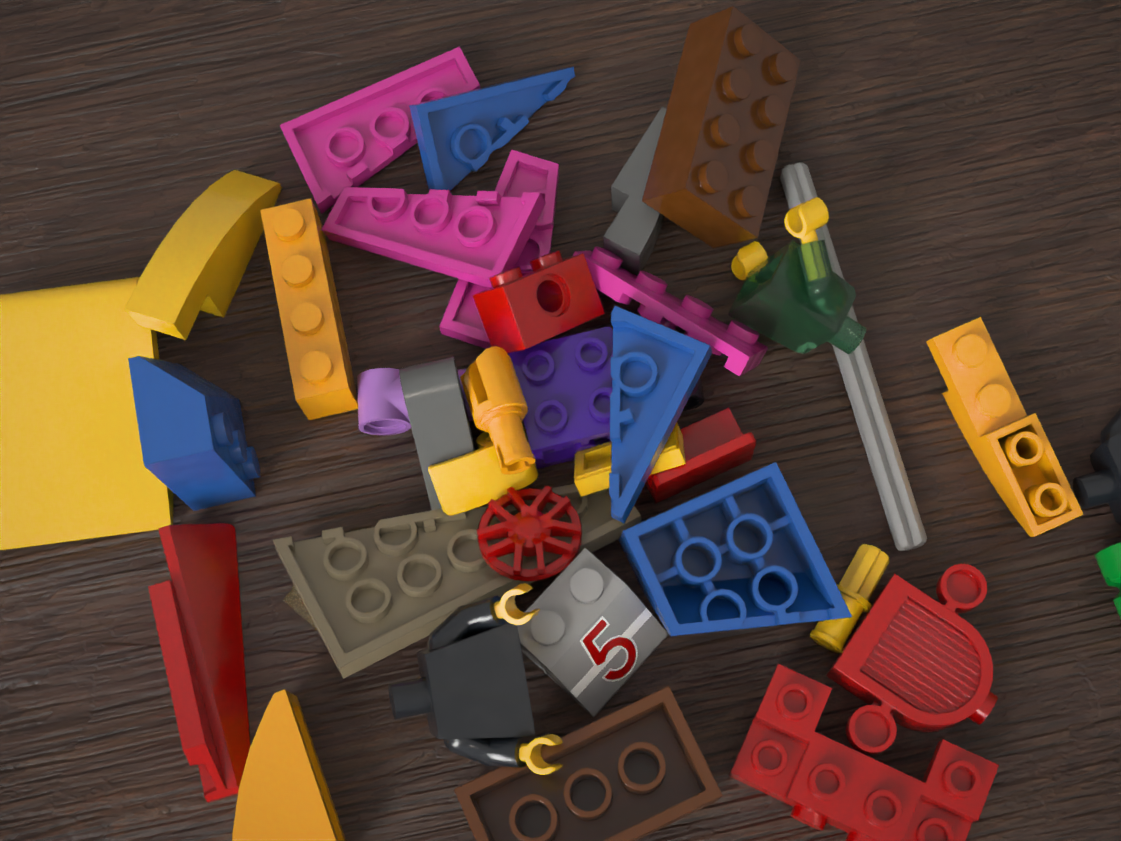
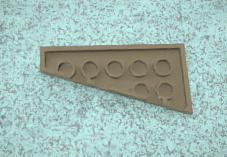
(411, 571)

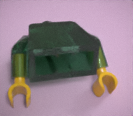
(795, 290)

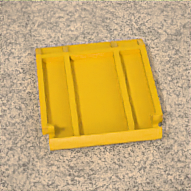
(71, 418)

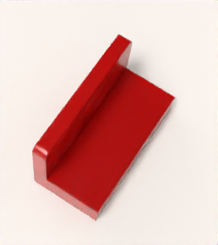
(709, 450)

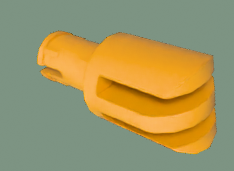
(499, 407)

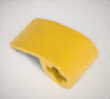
(475, 478)

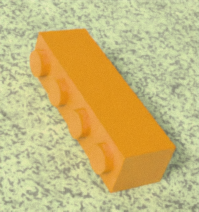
(309, 310)

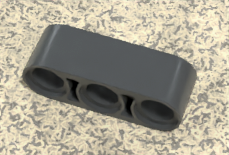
(436, 415)

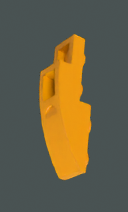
(1000, 432)

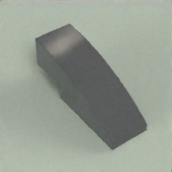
(636, 224)

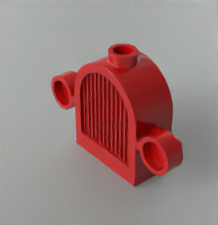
(917, 661)

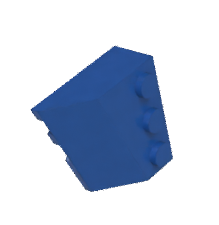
(192, 434)
(733, 560)

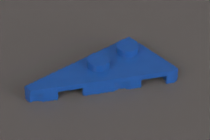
(466, 127)
(651, 384)

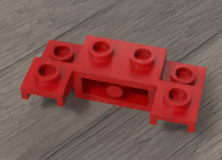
(849, 788)

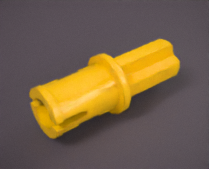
(856, 591)

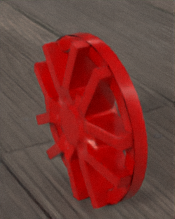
(529, 533)

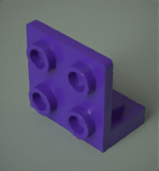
(566, 394)

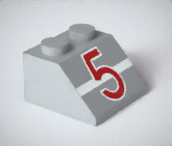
(590, 632)

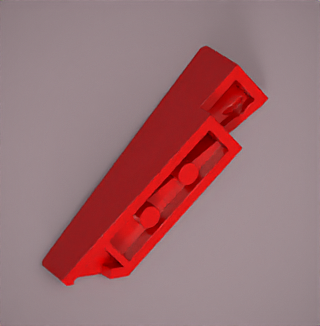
(204, 651)

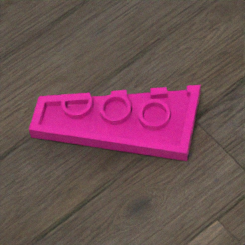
(371, 127)
(519, 175)
(437, 230)
(691, 314)

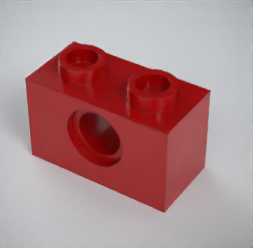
(539, 303)

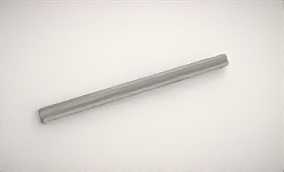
(867, 400)

